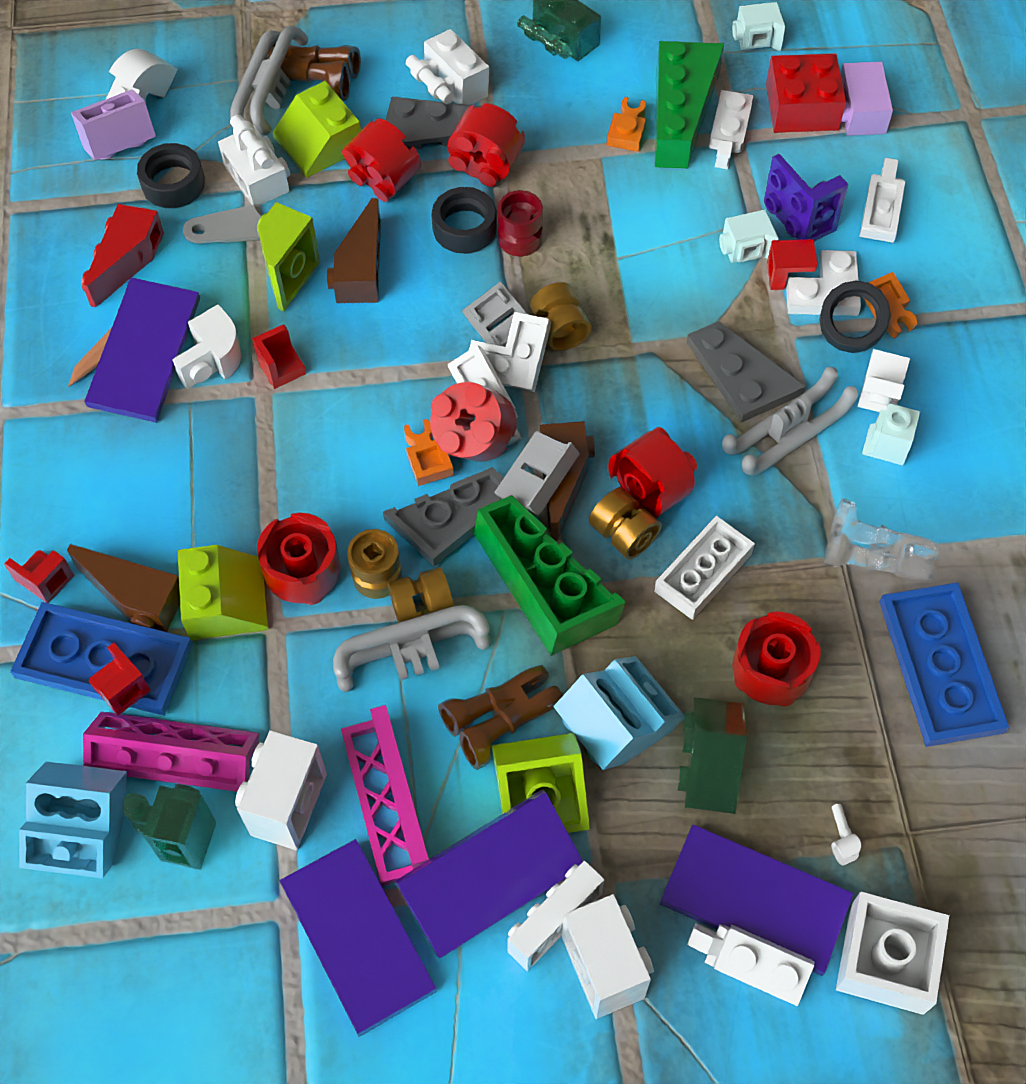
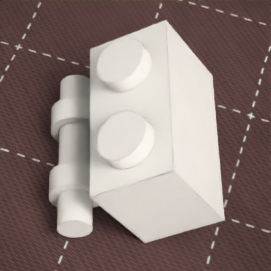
(451, 70)
(254, 163)

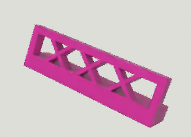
(170, 753)
(400, 790)

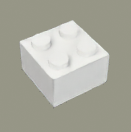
(281, 789)
(893, 953)
(606, 956)

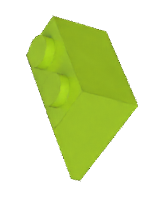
(316, 129)
(288, 251)
(221, 592)
(544, 765)

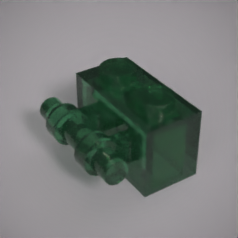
(563, 27)
(176, 824)

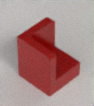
(788, 257)
(278, 356)
(42, 574)
(119, 682)

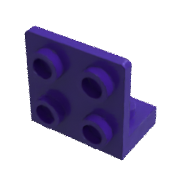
(803, 210)

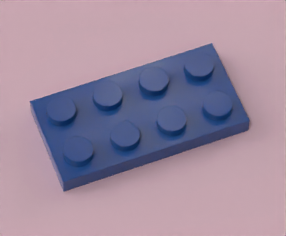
(71, 646)
(943, 665)

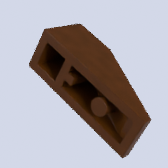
(358, 260)
(563, 498)
(138, 591)

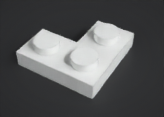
(807, 294)
(522, 357)

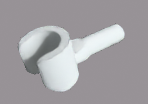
(848, 847)

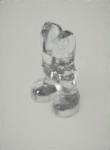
(888, 550)

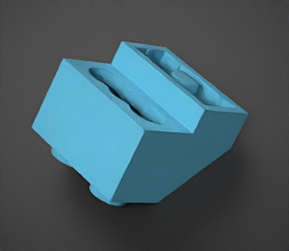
(618, 712)
(72, 819)

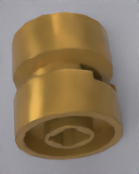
(568, 320)
(619, 518)
(374, 562)
(433, 591)

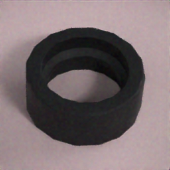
(164, 157)
(464, 200)
(851, 289)

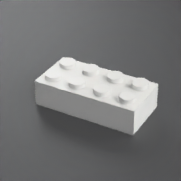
(704, 567)
(545, 921)

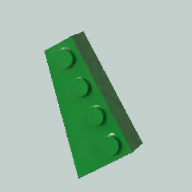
(683, 91)
(546, 581)

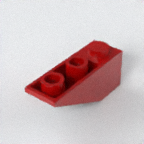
(126, 248)

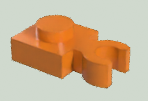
(628, 127)
(897, 302)
(426, 457)

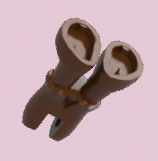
(330, 64)
(509, 710)

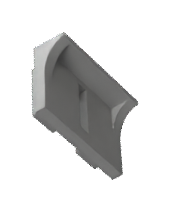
(491, 309)
(546, 457)

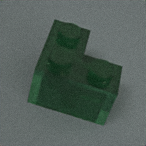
(716, 748)

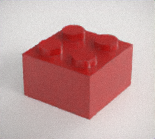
(805, 93)

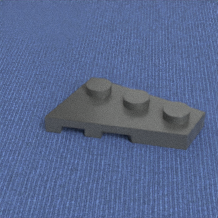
(424, 120)
(741, 372)
(447, 519)

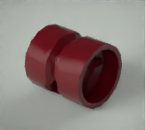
(520, 223)

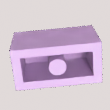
(866, 97)
(113, 125)

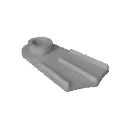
(224, 226)

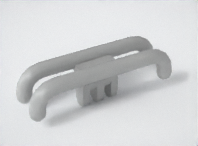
(266, 76)
(790, 425)
(409, 642)

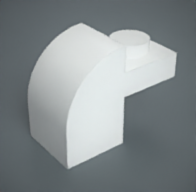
(142, 73)
(215, 348)
(883, 380)

